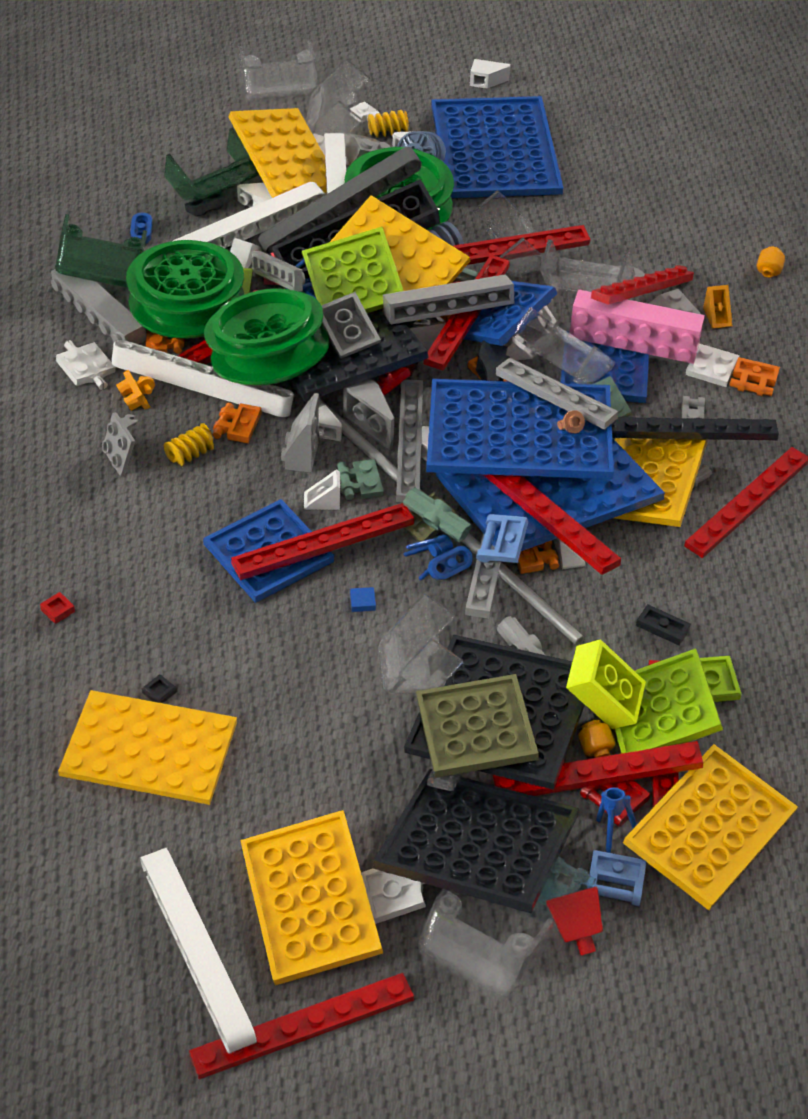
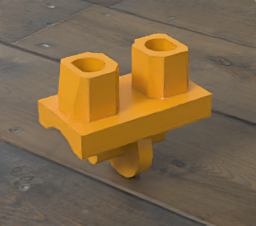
(142, 386)

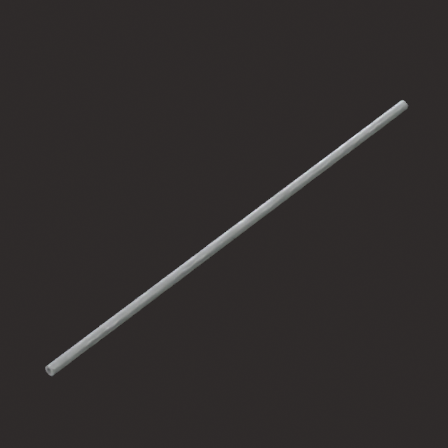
(473, 544)

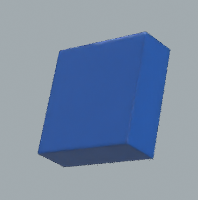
(362, 599)

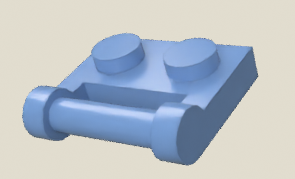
(509, 538)
(618, 870)

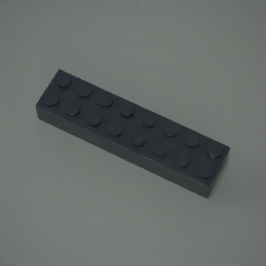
(411, 201)

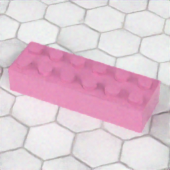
(637, 327)

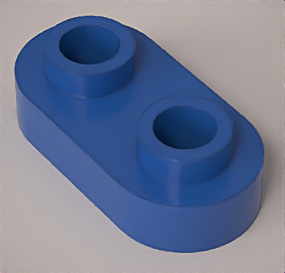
(141, 222)
(449, 564)

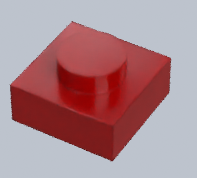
(57, 607)

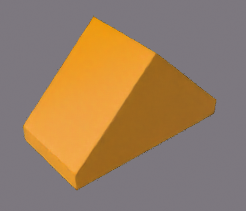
(718, 306)

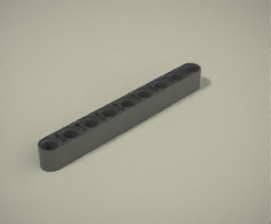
(344, 198)

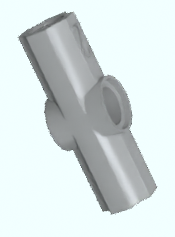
(517, 636)

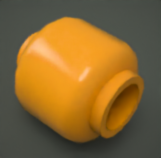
(770, 262)
(596, 739)

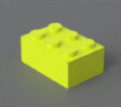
(606, 684)

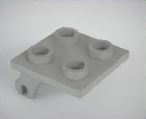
(119, 441)

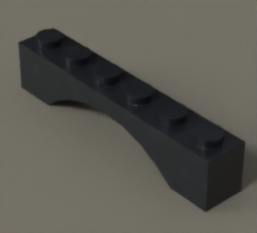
(490, 358)

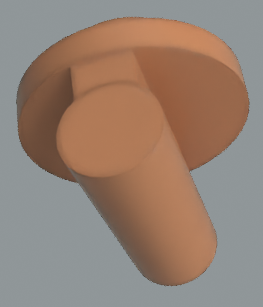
(572, 422)

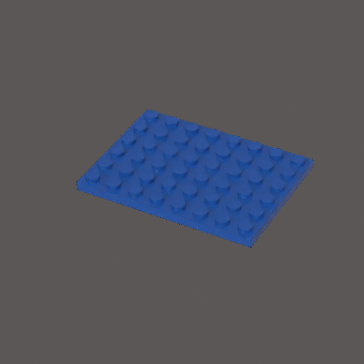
(497, 146)
(512, 432)
(583, 499)

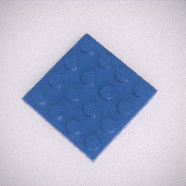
(500, 323)
(628, 373)
(260, 530)

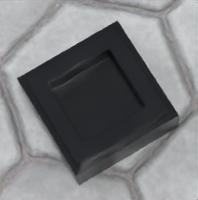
(159, 689)

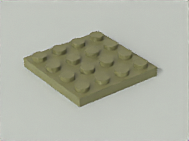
(476, 725)

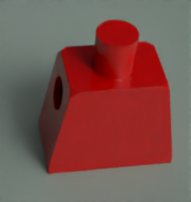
(578, 917)

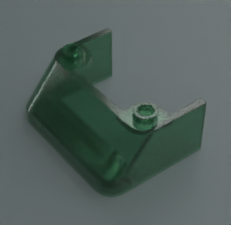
(217, 181)
(96, 258)

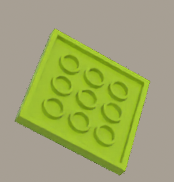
(354, 265)
(673, 705)

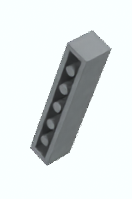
(448, 299)
(99, 307)

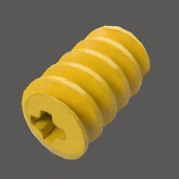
(388, 123)
(189, 444)

